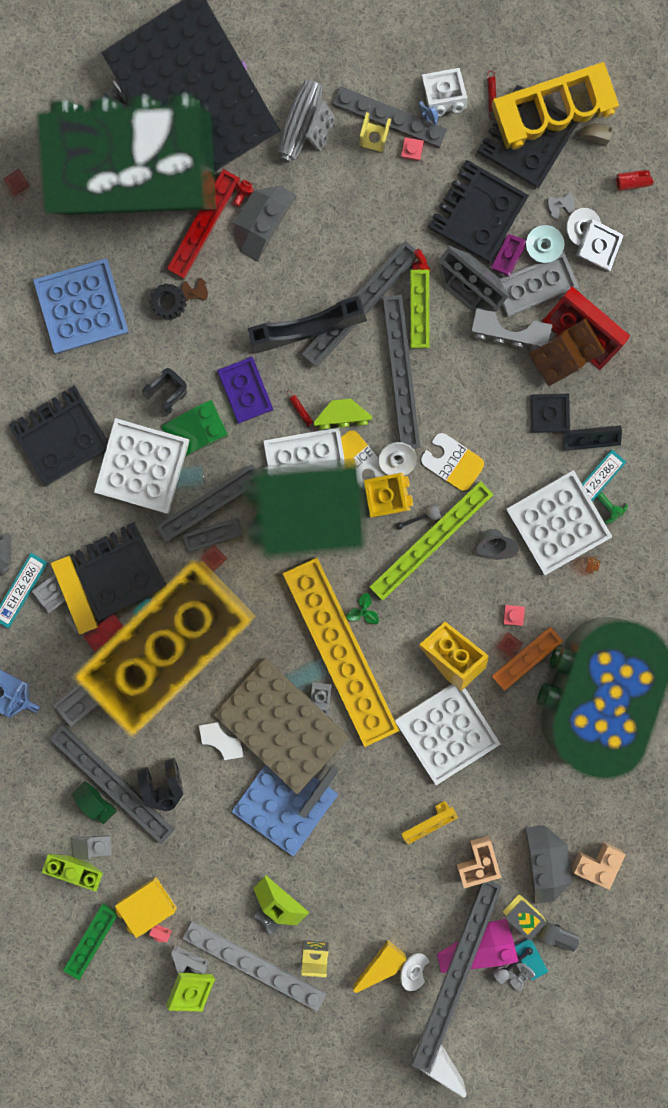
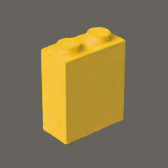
(145, 907)

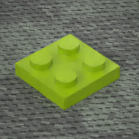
(190, 992)

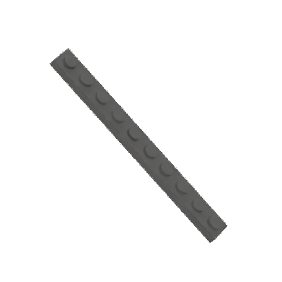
(456, 977)

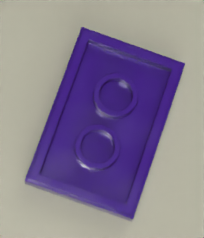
(245, 390)

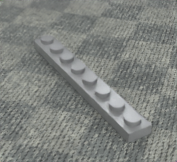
(254, 965)

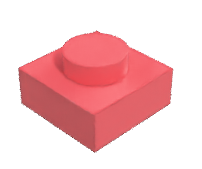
(412, 149)
(513, 615)
(160, 933)

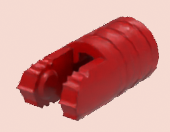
(634, 180)

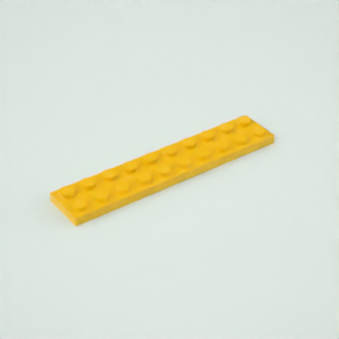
(341, 652)

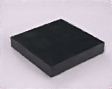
(550, 413)

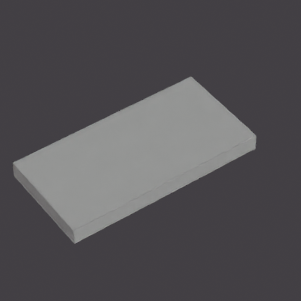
(537, 285)

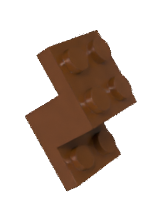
(566, 352)

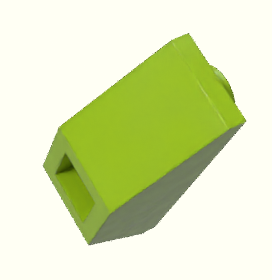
(342, 413)
(73, 871)
(278, 903)

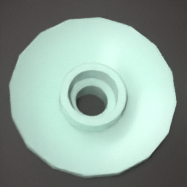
(548, 235)

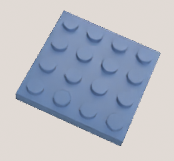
(81, 306)
(274, 809)

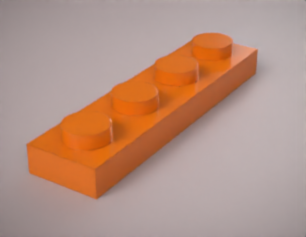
(527, 658)

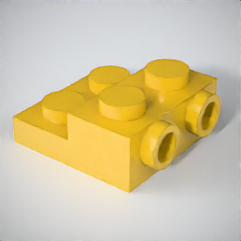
(388, 494)

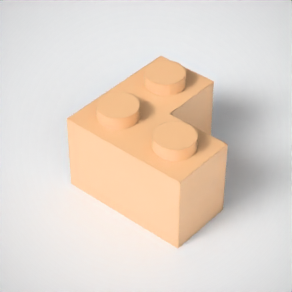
(483, 867)
(602, 869)

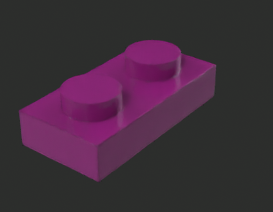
(508, 255)

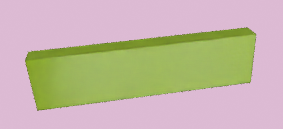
(419, 309)

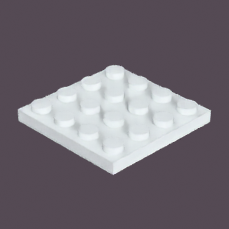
(305, 447)
(141, 466)
(559, 522)
(447, 732)

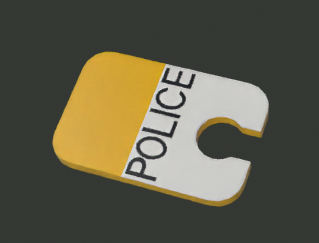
(356, 448)
(457, 465)

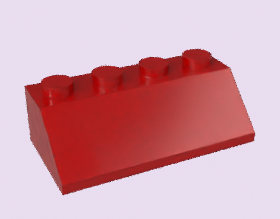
(574, 308)

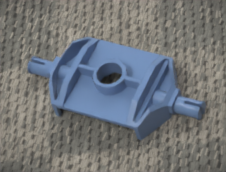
(15, 696)

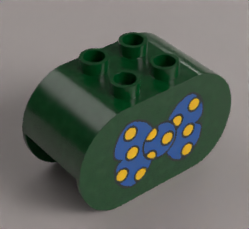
(604, 696)

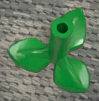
(615, 511)
(370, 616)

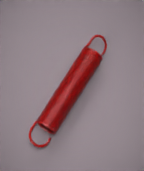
(491, 91)
(300, 409)

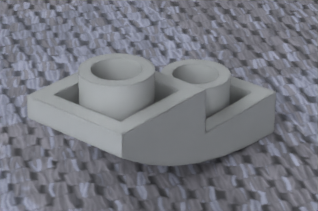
(321, 696)

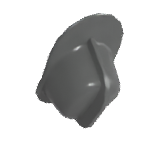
(496, 545)

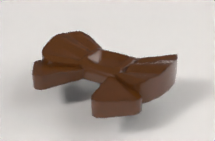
(199, 292)

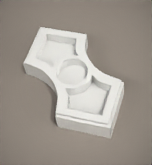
(227, 745)

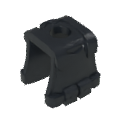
(149, 390)

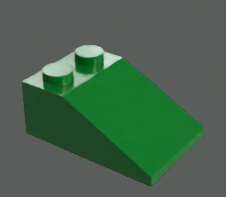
(199, 425)

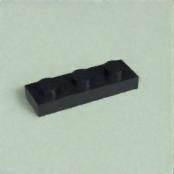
(592, 438)

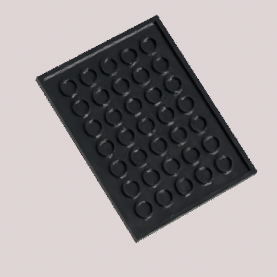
(191, 55)

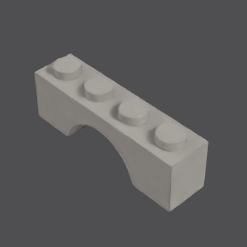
(487, 326)

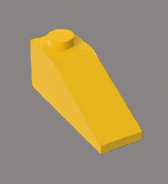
(383, 966)

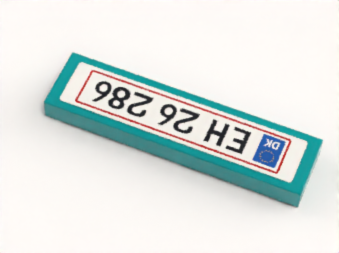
(603, 474)
(21, 589)

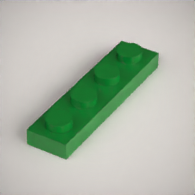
(91, 941)

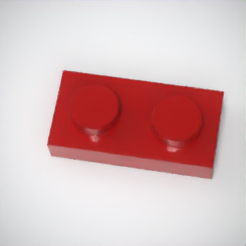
(105, 632)

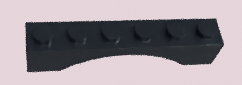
(339, 316)

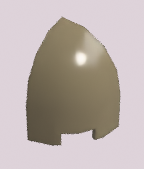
(596, 133)

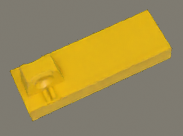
(444, 816)

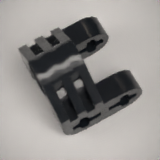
(166, 796)

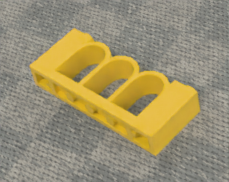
(599, 89)

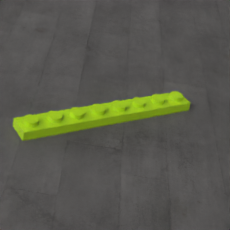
(431, 540)

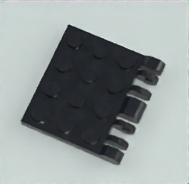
(536, 156)
(481, 213)
(62, 438)
(119, 573)

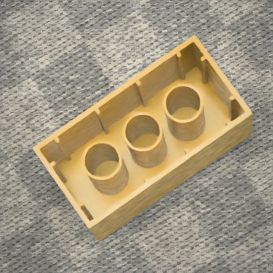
(165, 646)

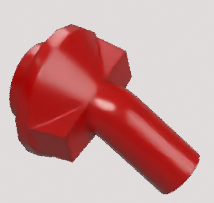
(244, 189)
(421, 264)

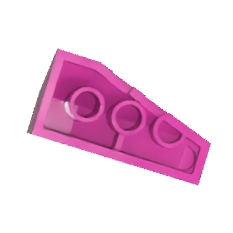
(494, 950)

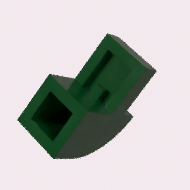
(92, 803)

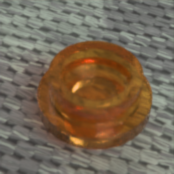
(593, 564)

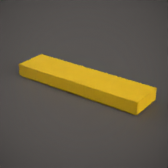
(74, 595)

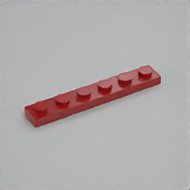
(203, 226)

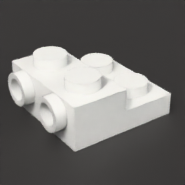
(445, 91)

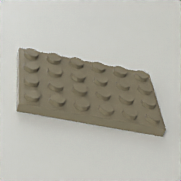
(282, 726)

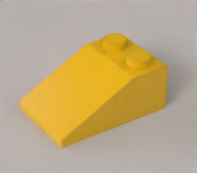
(454, 655)

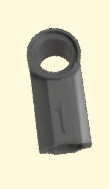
(555, 934)

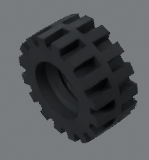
(179, 303)

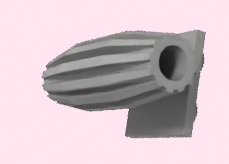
(306, 119)

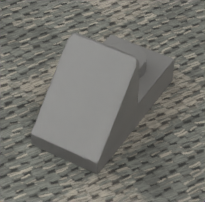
(91, 846)
(184, 958)

